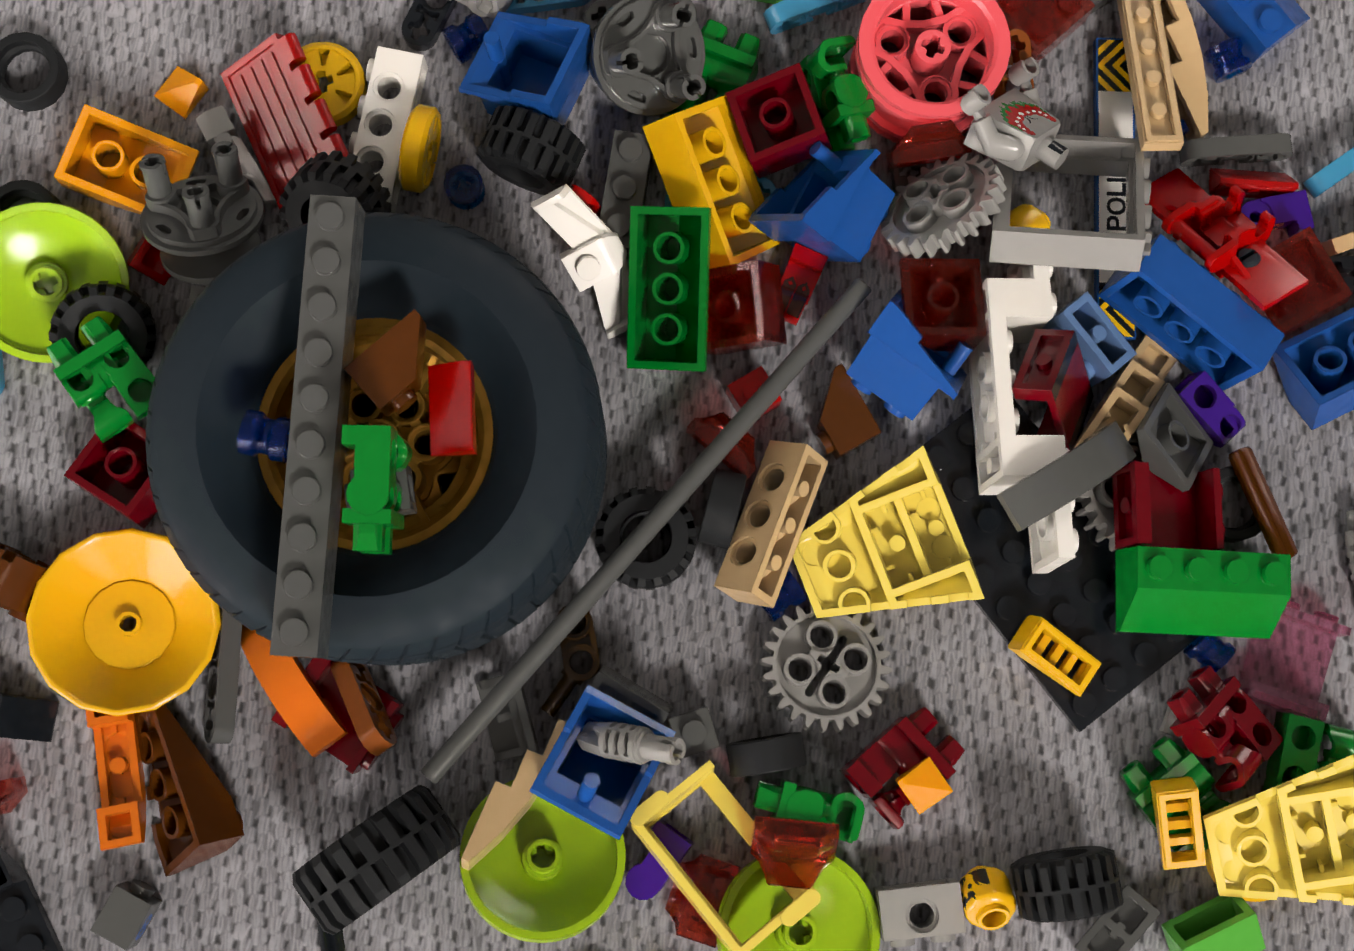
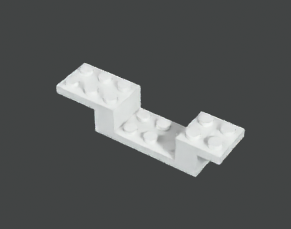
(1012, 313)

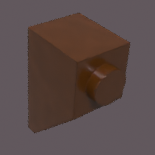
(393, 365)
(844, 417)

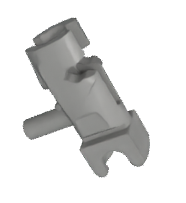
(218, 127)

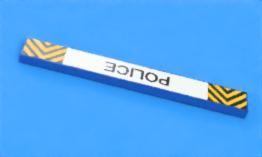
(1111, 118)

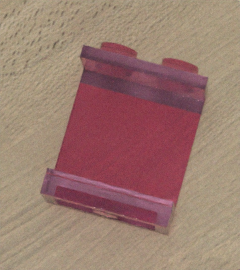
(1293, 663)

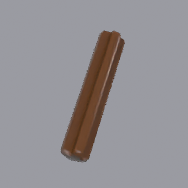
(1262, 502)

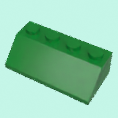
(668, 288)
(1200, 591)

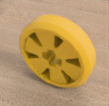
(344, 70)
(420, 148)

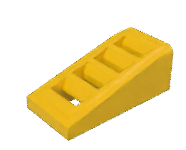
(1033, 639)
(1177, 796)

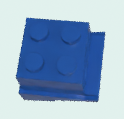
(531, 65)
(829, 205)
(901, 368)
(592, 786)

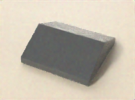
(1173, 440)

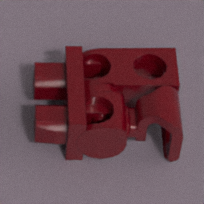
(1223, 725)
(897, 751)

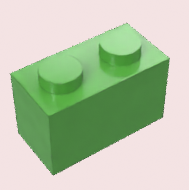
(1215, 926)

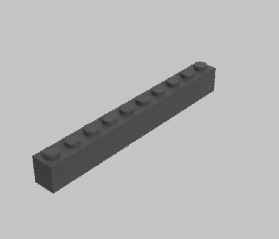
(315, 433)

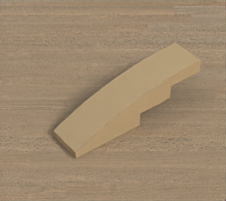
(1186, 67)
(1131, 390)
(506, 805)

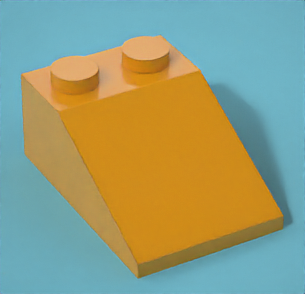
(106, 156)

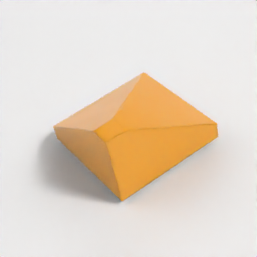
(182, 92)
(924, 785)

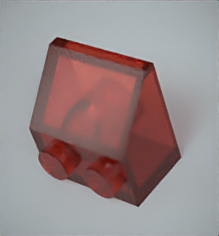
(944, 300)

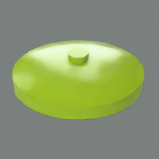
(44, 257)
(545, 876)
(840, 922)

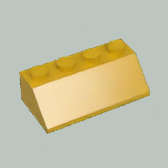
(709, 168)

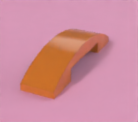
(293, 695)
(120, 780)

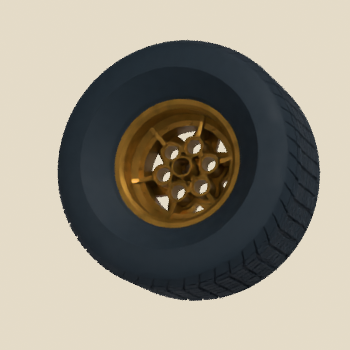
(468, 556)

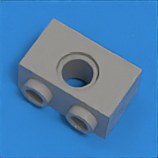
(944, 916)

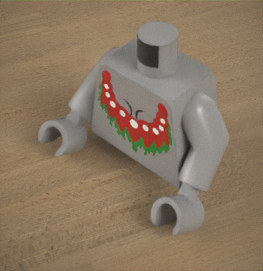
(1014, 125)

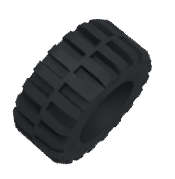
(375, 859)

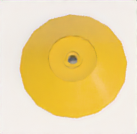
(81, 613)

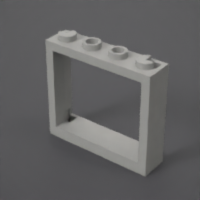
(1082, 248)

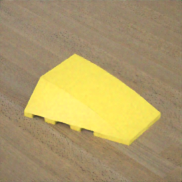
(888, 547)
(1288, 839)

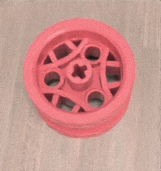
(927, 59)

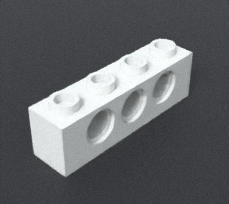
(388, 70)

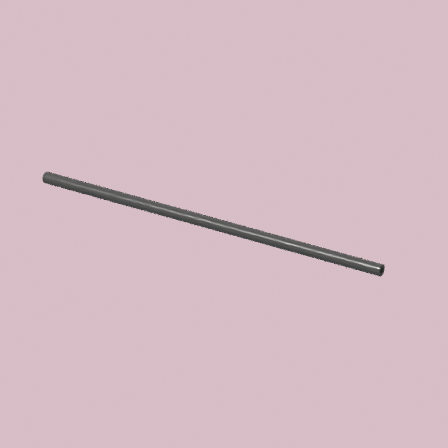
(645, 532)

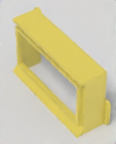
(661, 804)

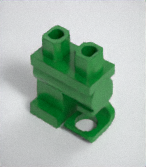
(725, 66)
(837, 94)
(99, 368)
(374, 490)
(1301, 747)
(1174, 763)
(809, 804)

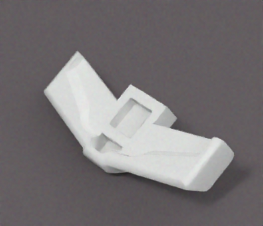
(595, 254)

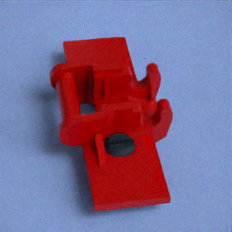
(1225, 237)

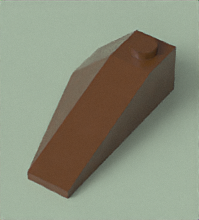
(192, 801)

